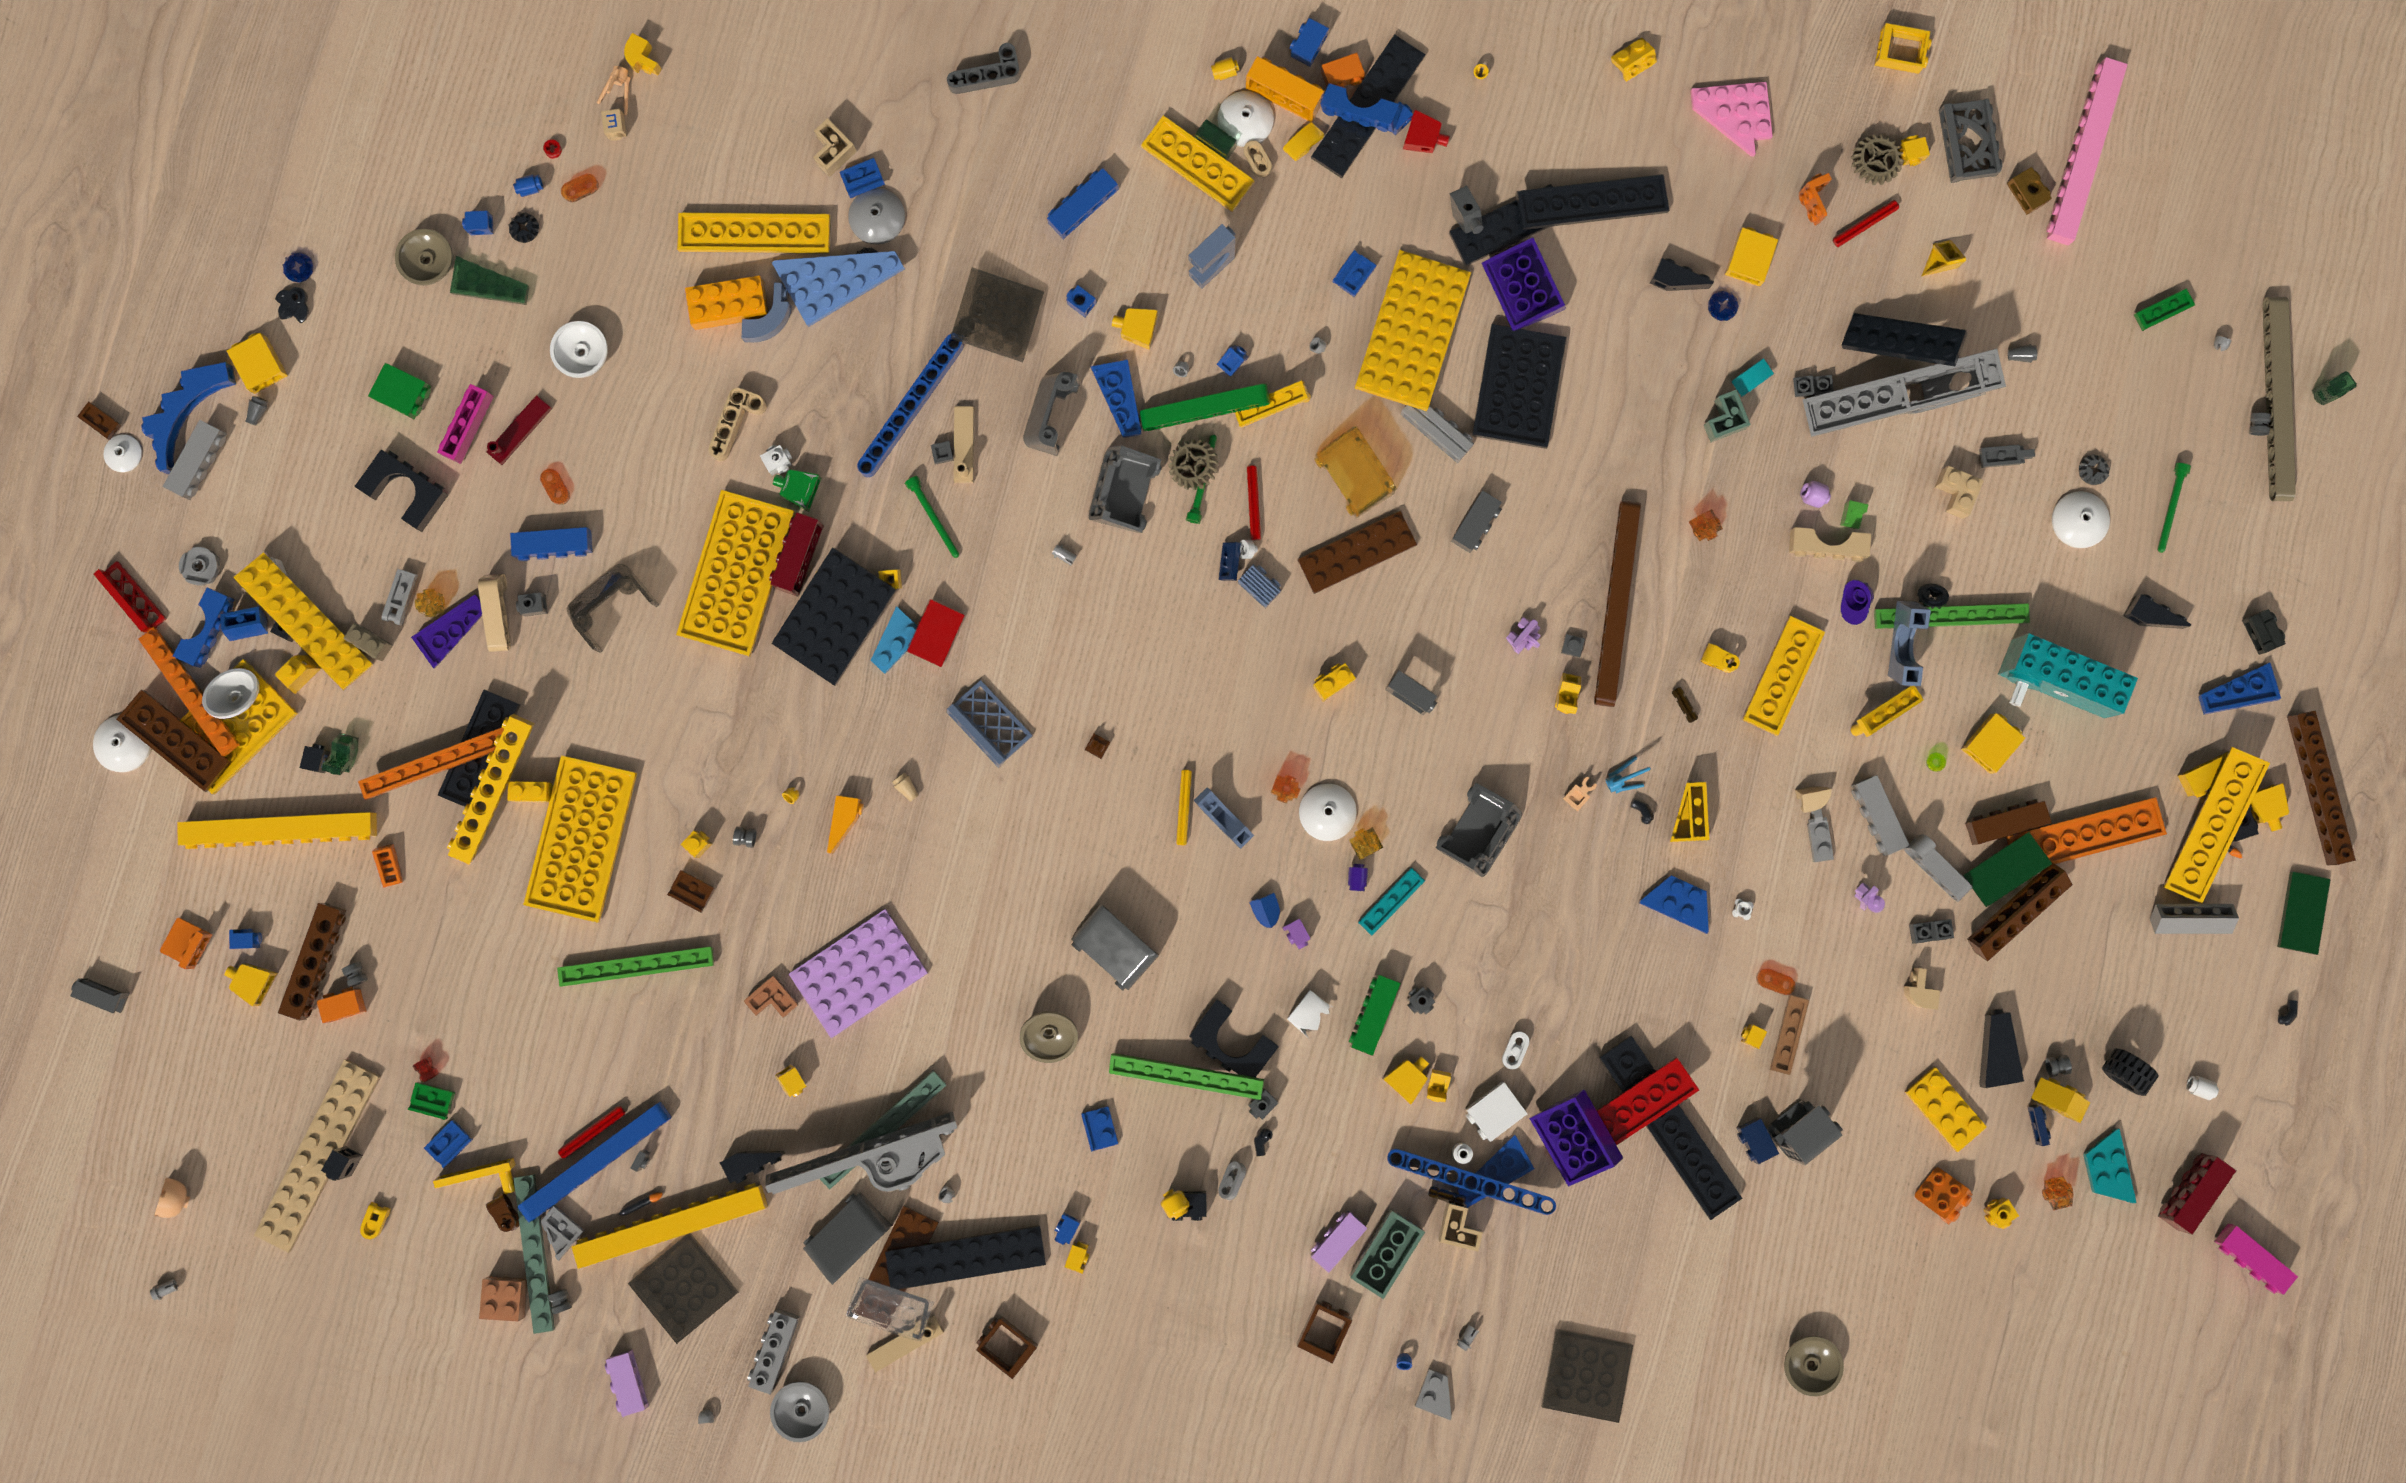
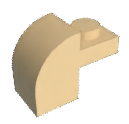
(1918, 994)

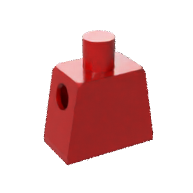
(1424, 134)

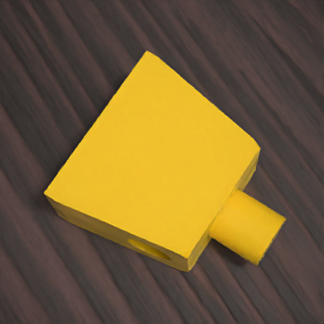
(1137, 326)
(295, 673)
(2270, 805)
(250, 982)
(1408, 1078)

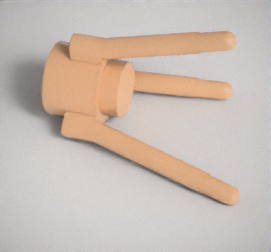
(618, 77)

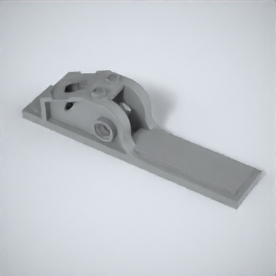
(1890, 398)
(899, 1148)

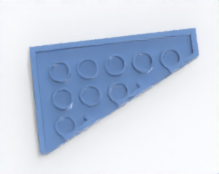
(831, 282)

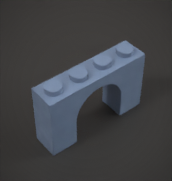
(1212, 255)
(1902, 664)

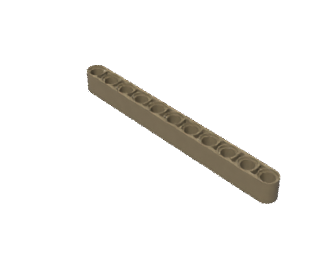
(2279, 398)

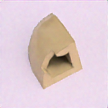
(1813, 797)

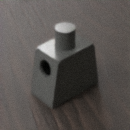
(1470, 217)

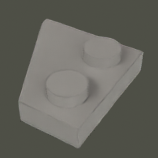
(561, 1231)
(1435, 1394)

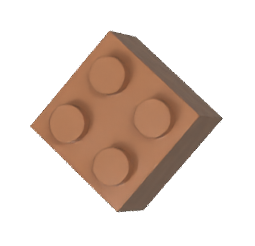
(503, 1298)

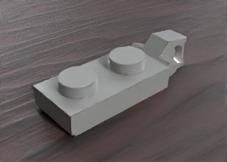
(1819, 837)

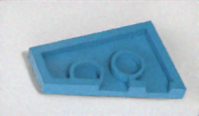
(894, 641)

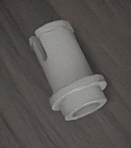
(1064, 554)
(164, 1289)
(1467, 1338)

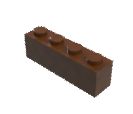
(2006, 823)

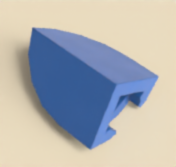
(1266, 910)

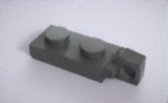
(2004, 456)

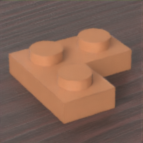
(771, 993)

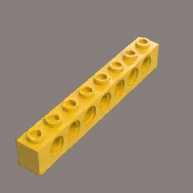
(467, 852)

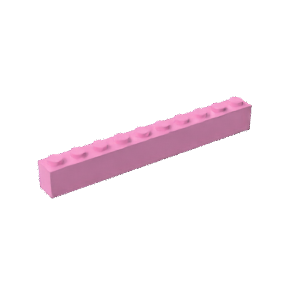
(2087, 151)

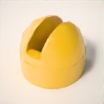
(1477, 69)
(790, 795)

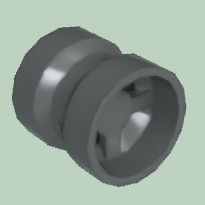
(2260, 424)
(744, 837)
(354, 974)
(2058, 1065)
(559, 1301)

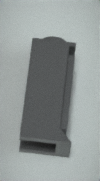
(98, 995)

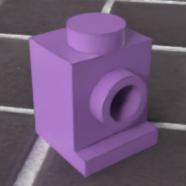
(1297, 934)

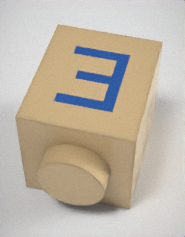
(614, 124)

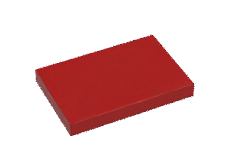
(935, 633)

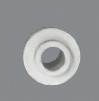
(2202, 1087)
(1457, 1148)

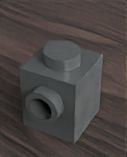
(532, 604)
(1262, 1107)

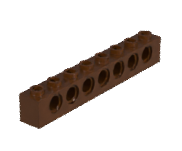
(2321, 788)

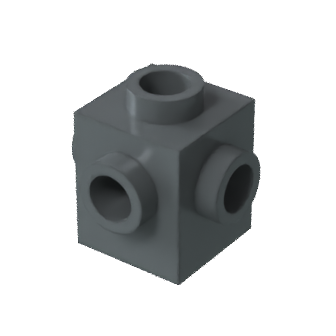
(1414, 996)

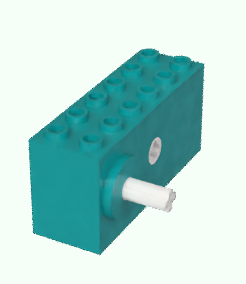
(2065, 676)

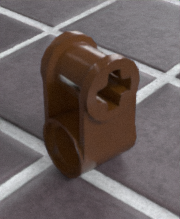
(502, 1210)

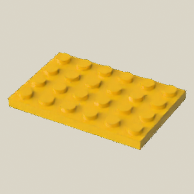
(251, 728)

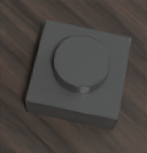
(942, 452)
(1572, 646)
(641, 1160)

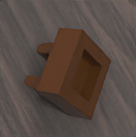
(1097, 746)

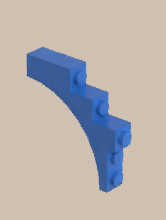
(177, 405)

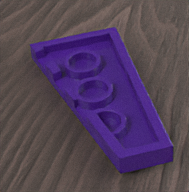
(447, 631)

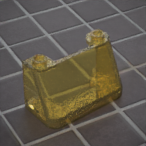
(1356, 472)

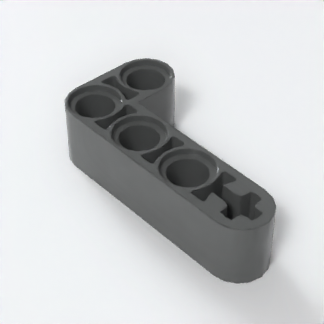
(983, 72)

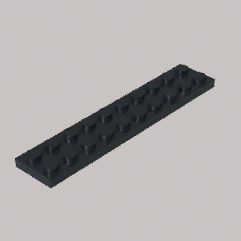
(1675, 1135)

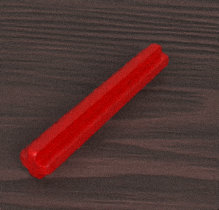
(1866, 223)
(1253, 498)
(591, 1132)

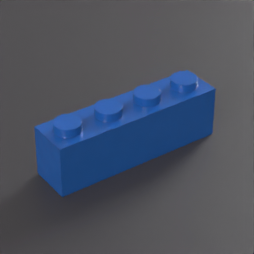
(1082, 203)
(551, 543)

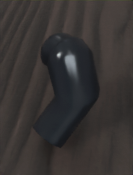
(1260, 1140)

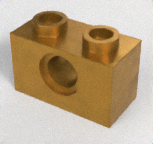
(2026, 199)

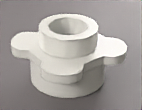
(1748, 906)

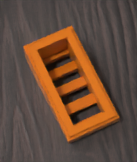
(394, 863)

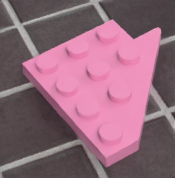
(1736, 111)

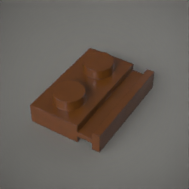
(691, 891)

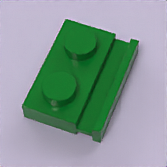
(431, 1100)

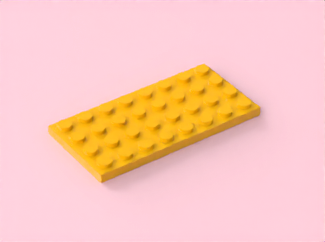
(1413, 330)
(734, 573)
(580, 839)

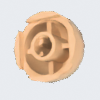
(172, 1199)

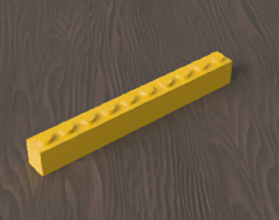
(277, 829)
(670, 1226)

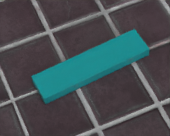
(1391, 901)

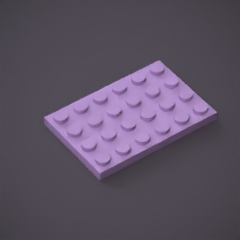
(858, 973)

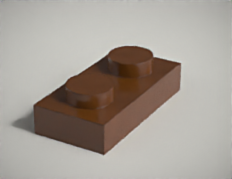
(99, 420)

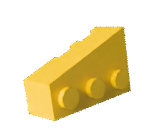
(1692, 816)

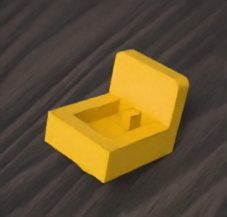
(1438, 1085)

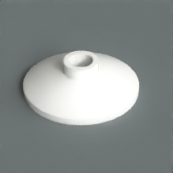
(130, 455)

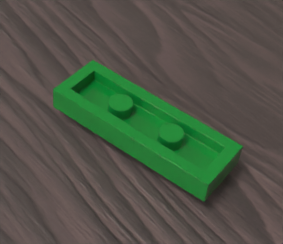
(2164, 309)

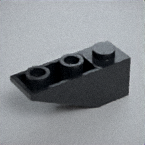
(1674, 277)
(2148, 613)
(743, 1163)

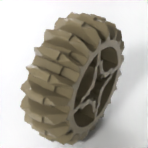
(1871, 145)
(1208, 461)

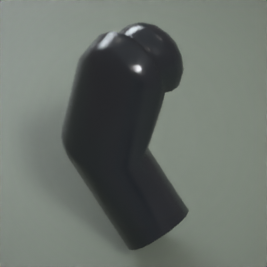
(1647, 814)
(2291, 1015)

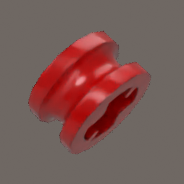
(557, 151)

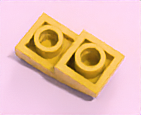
(1300, 143)

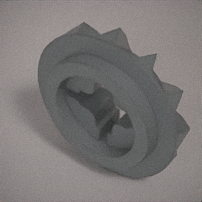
(2086, 472)

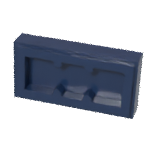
(1229, 561)

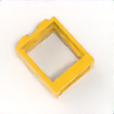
(1898, 31)

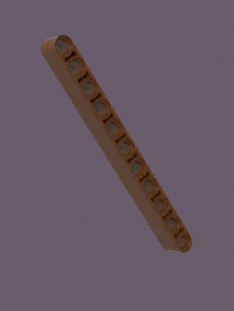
(1617, 603)

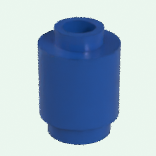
(528, 185)

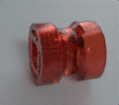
(425, 1069)

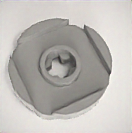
(210, 566)

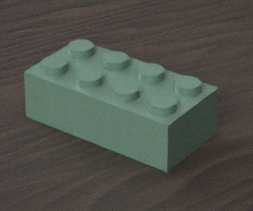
(1387, 1253)

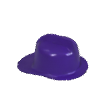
(1856, 601)

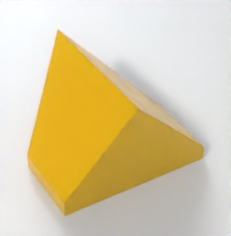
(1943, 257)

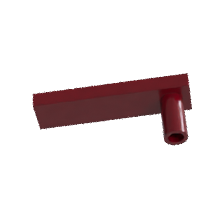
(518, 430)

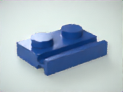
(862, 178)
(1354, 273)
(1099, 1128)
(448, 1143)

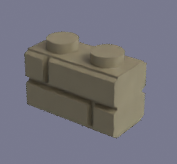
(368, 642)

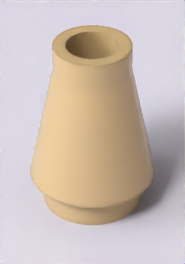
(905, 786)

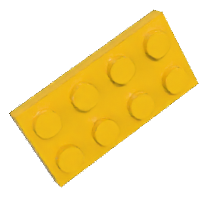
(1945, 1109)

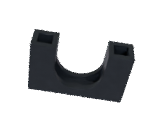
(427, 495)
(1206, 1036)

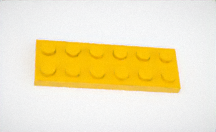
(1197, 163)
(1783, 675)

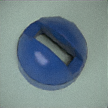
(1404, 1361)

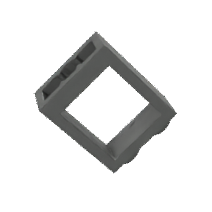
(1412, 693)

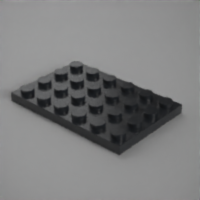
(1519, 386)
(834, 616)

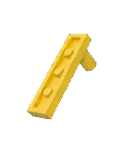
(1279, 401)
(1887, 712)
(502, 1167)

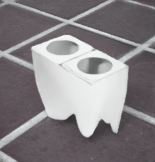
(1308, 1012)

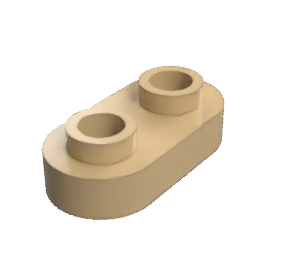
(1258, 159)

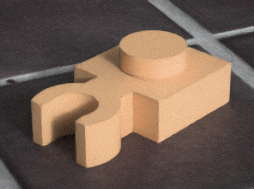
(1578, 795)

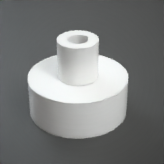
(1247, 549)

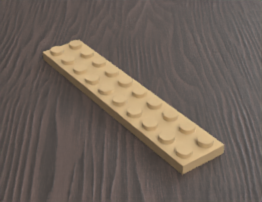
(304, 1177)

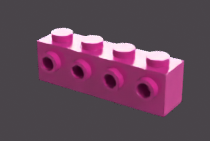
(465, 423)
(2256, 1259)

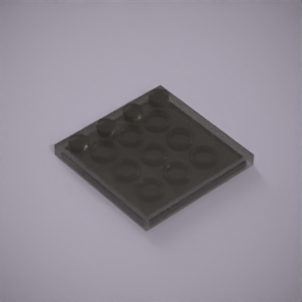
(997, 314)
(683, 1288)
(1587, 1375)

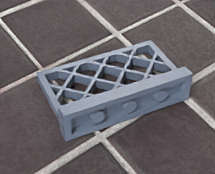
(977, 735)

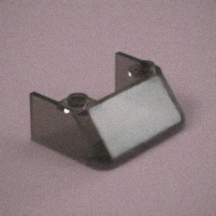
(616, 579)

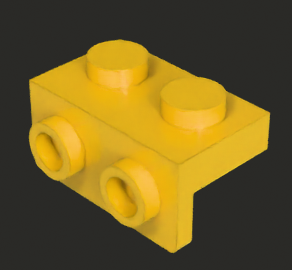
(1634, 58)

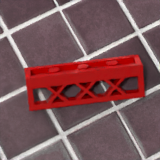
(123, 599)

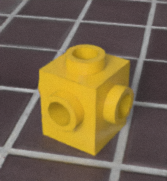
(2000, 1213)

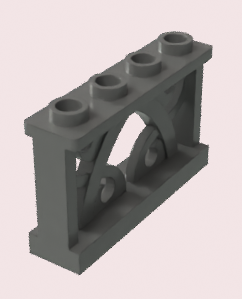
(1986, 133)

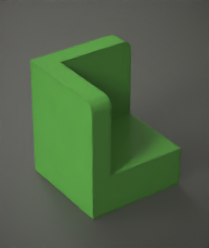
(1853, 514)

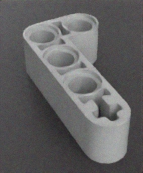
(1924, 854)

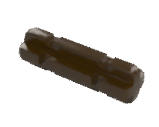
(1685, 704)
(1447, 1196)

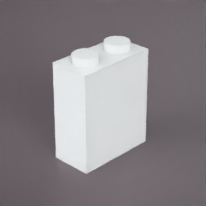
(1495, 1112)

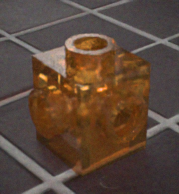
(1706, 526)
(1278, 791)
(2058, 1193)

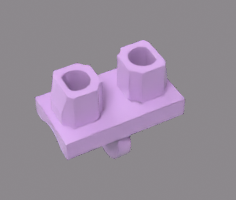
(1527, 638)
(1869, 898)

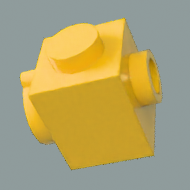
(1914, 150)

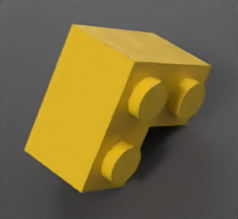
(2062, 1099)

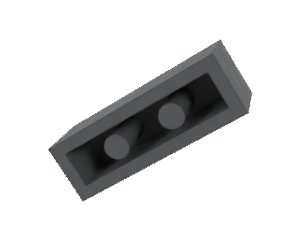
(1477, 522)

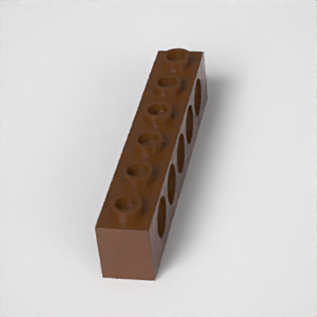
(2019, 911)
(290, 1006)

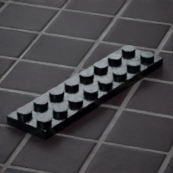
(1383, 81)
(1592, 202)
(965, 1257)

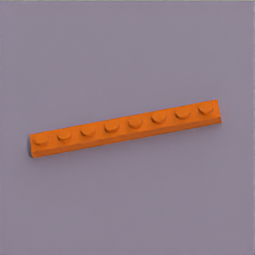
(187, 691)
(429, 765)

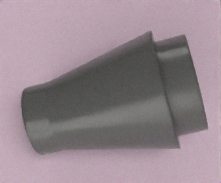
(2024, 353)
(256, 409)

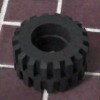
(2130, 1072)

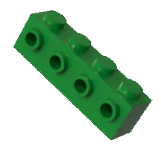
(1374, 1015)

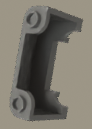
(1037, 432)
(1123, 488)
(1481, 830)
(1114, 947)
(846, 1237)

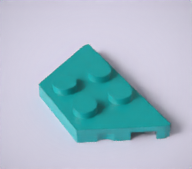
(2109, 1168)

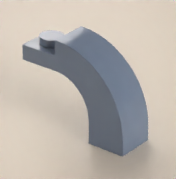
(770, 325)
(1223, 818)

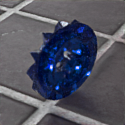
(305, 270)
(1725, 314)

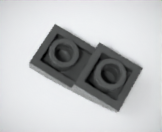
(1812, 386)
(1931, 931)

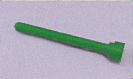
(2181, 471)
(914, 485)
(1194, 515)

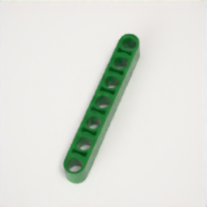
(1205, 407)

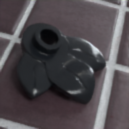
(290, 306)

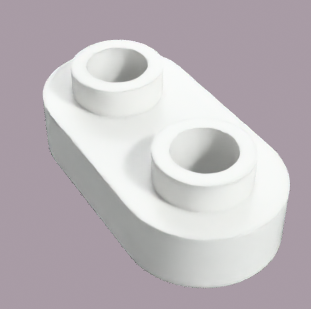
(1517, 1051)

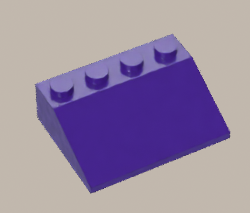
(1523, 285)
(1576, 1138)

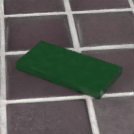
(2007, 869)
(2304, 913)

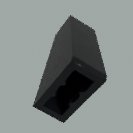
(1999, 1052)

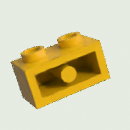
(1334, 682)

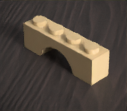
(1805, 541)

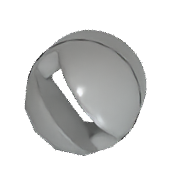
(2222, 342)
(1317, 345)
(1177, 369)
(946, 1195)
(705, 1416)

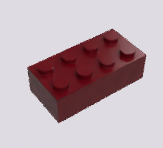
(796, 554)
(2196, 1193)

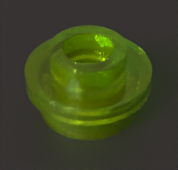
(1941, 762)

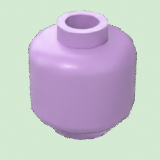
(1815, 494)

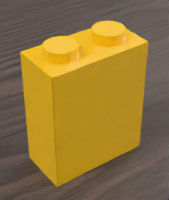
(1751, 256)
(256, 362)
(1993, 743)

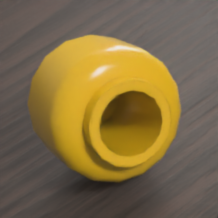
(1175, 1204)

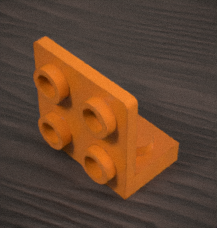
(185, 943)

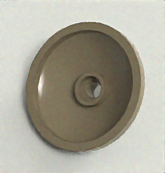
(415, 249)
(1048, 1045)
(1826, 1367)

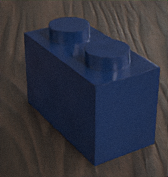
(1757, 1141)

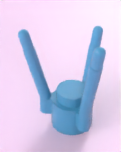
(1616, 781)

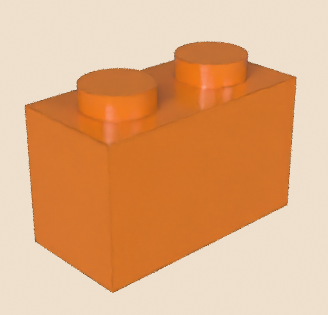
(1343, 71)
(341, 1006)

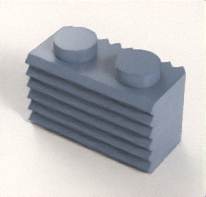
(1259, 585)

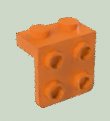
(1809, 197)
(1944, 1195)

